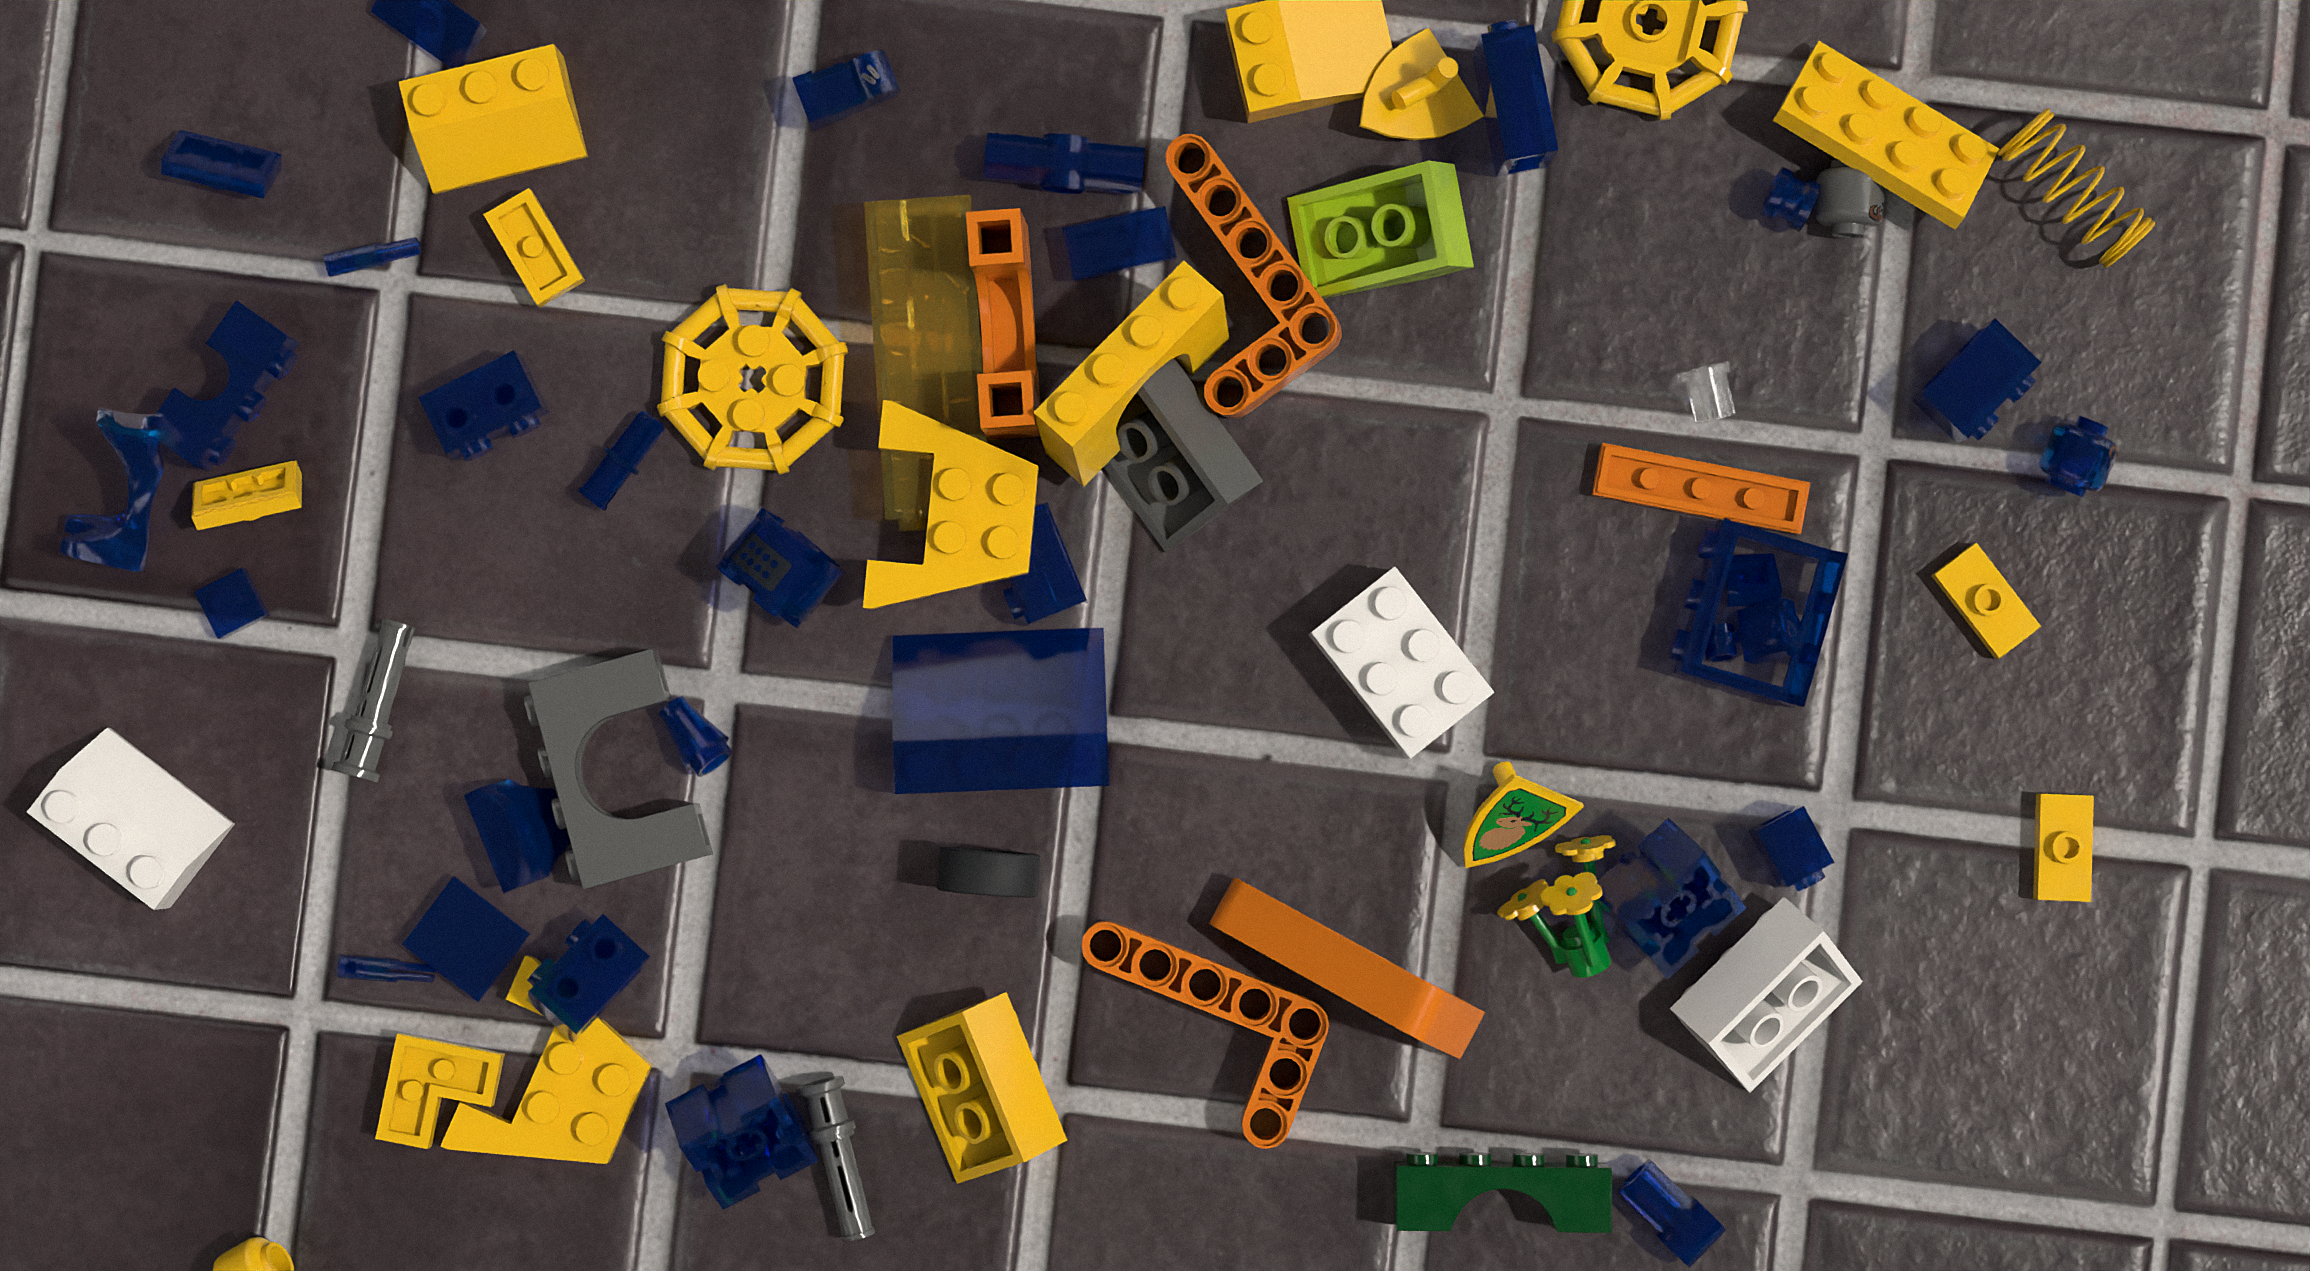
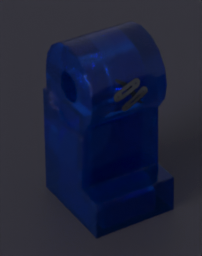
(846, 88)

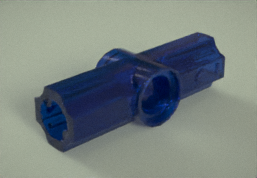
(1064, 163)

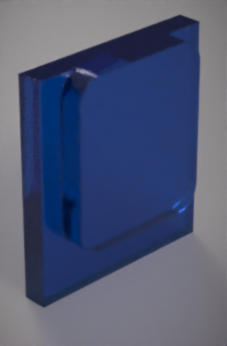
(466, 939)

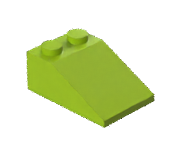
(1382, 230)

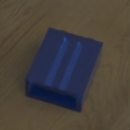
(1514, 98)

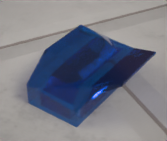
(517, 831)

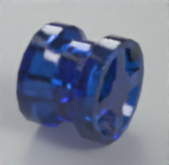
(1790, 199)

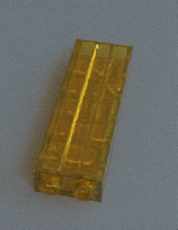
(923, 333)

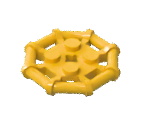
(1650, 54)
(752, 348)

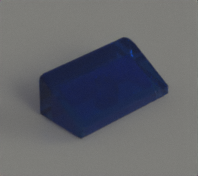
(434, 26)

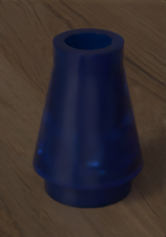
(695, 737)

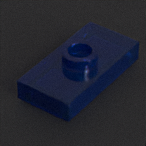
(221, 164)
(1119, 243)

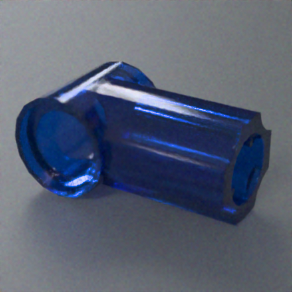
(1680, 1220)

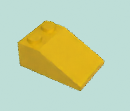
(1305, 52)

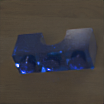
(255, 357)

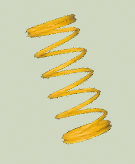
(2132, 235)

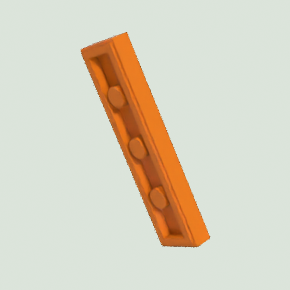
(1700, 489)

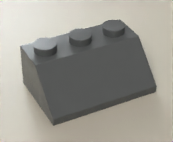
(1177, 458)

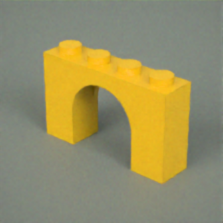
(1176, 321)

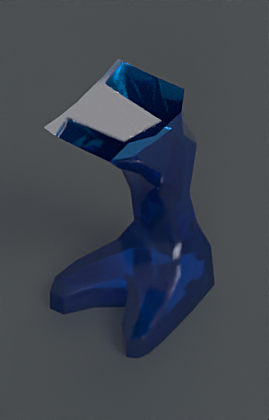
(126, 537)

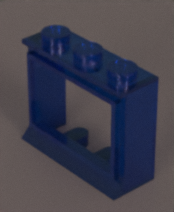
(1704, 598)

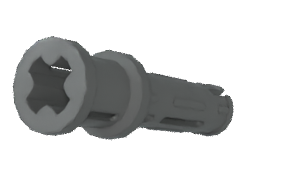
(370, 725)
(853, 1220)

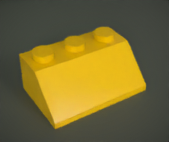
(493, 118)
(982, 1088)

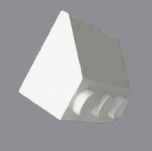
(131, 819)
(1767, 993)

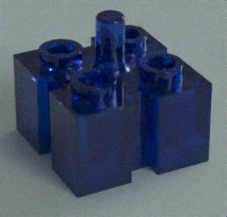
(1668, 897)
(741, 1131)

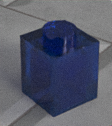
(1792, 848)

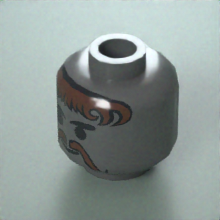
(1848, 201)

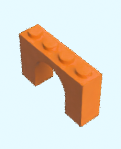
(1005, 296)

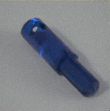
(370, 256)
(381, 969)

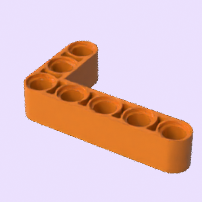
(1261, 272)
(1347, 968)
(1226, 1005)

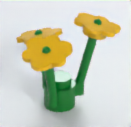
(1584, 942)

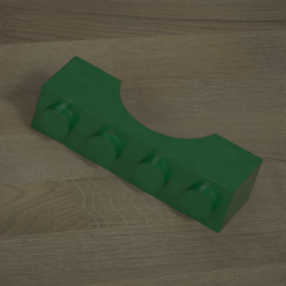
(1433, 1192)

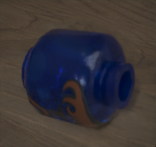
(2078, 456)

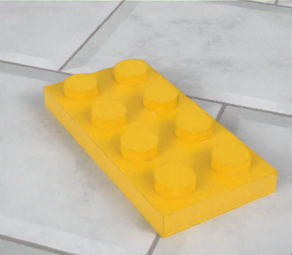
(1886, 135)

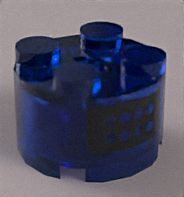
(780, 568)

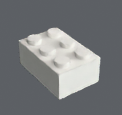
(1401, 663)

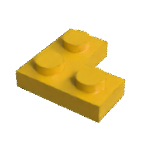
(424, 1073)

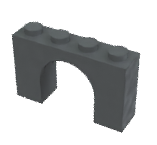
(569, 713)

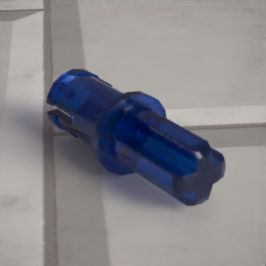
(622, 460)

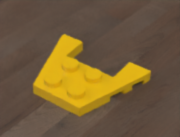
(975, 517)
(573, 1101)

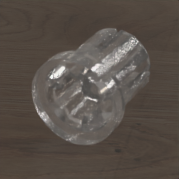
(1708, 391)

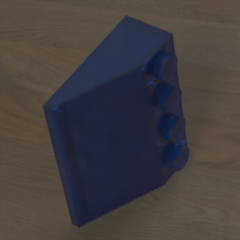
(1000, 711)

